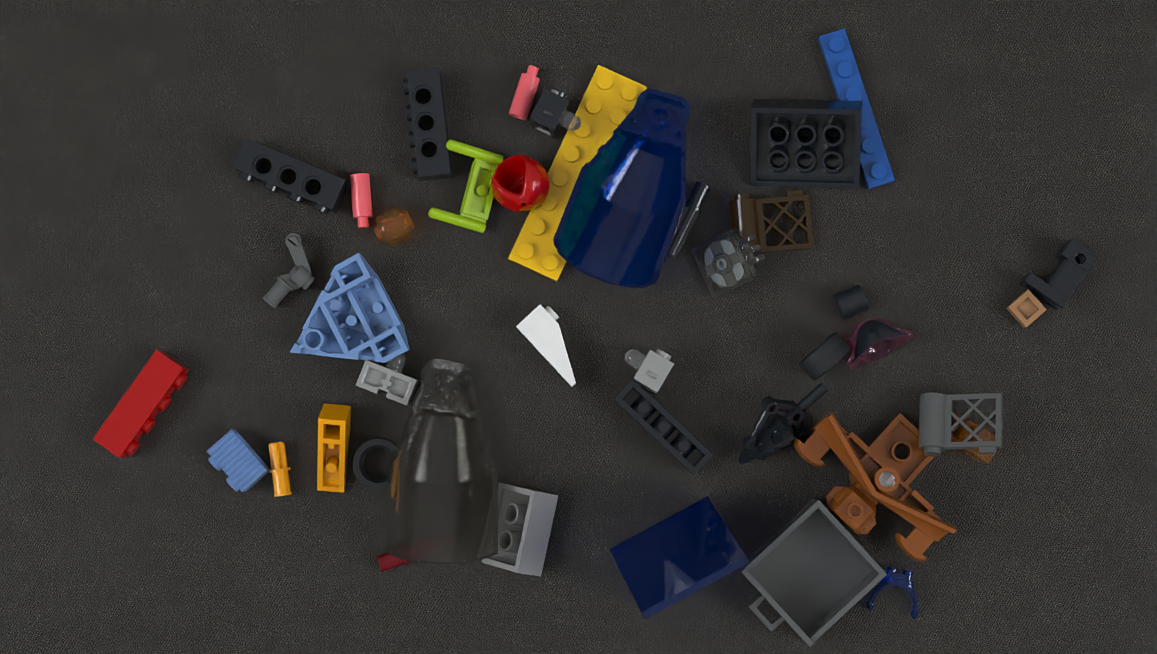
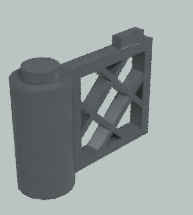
(937, 424)

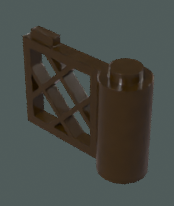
(749, 219)

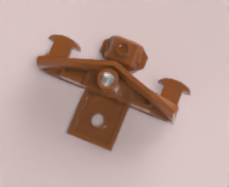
(877, 480)

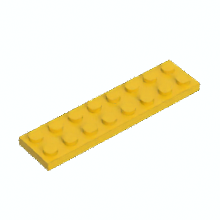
(601, 111)

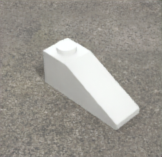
(545, 335)

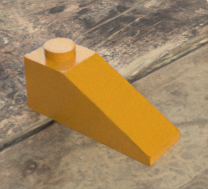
(333, 447)

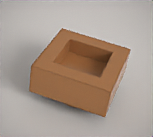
(1026, 308)

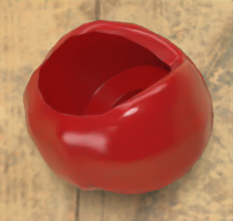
(520, 183)

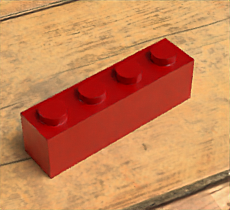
(141, 404)

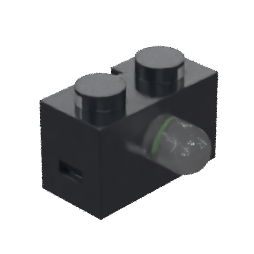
(553, 113)

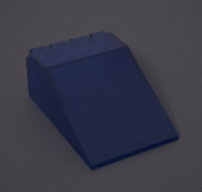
(677, 556)

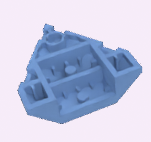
(353, 317)

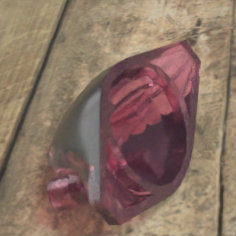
(874, 340)

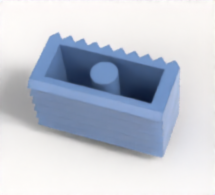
(237, 461)

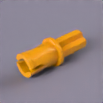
(279, 469)

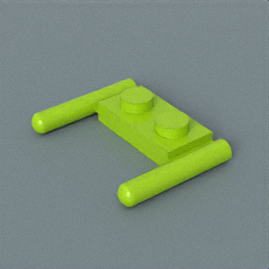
(478, 192)

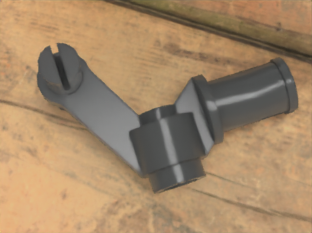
(298, 277)

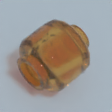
(394, 226)

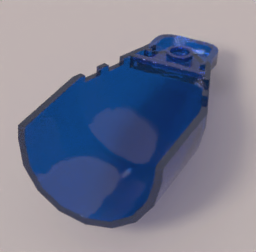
(630, 196)

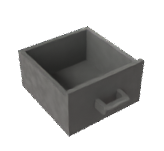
(810, 572)

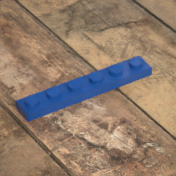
(850, 87)

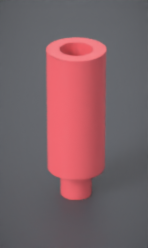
(525, 94)
(361, 198)

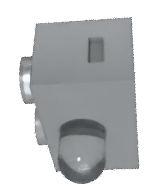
(651, 368)
(389, 379)

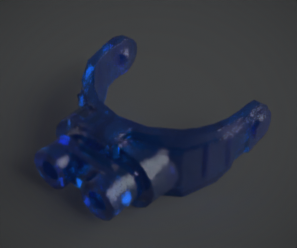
(896, 579)

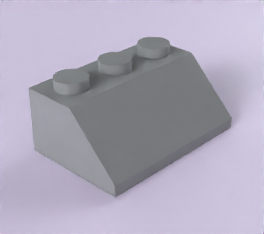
(523, 529)

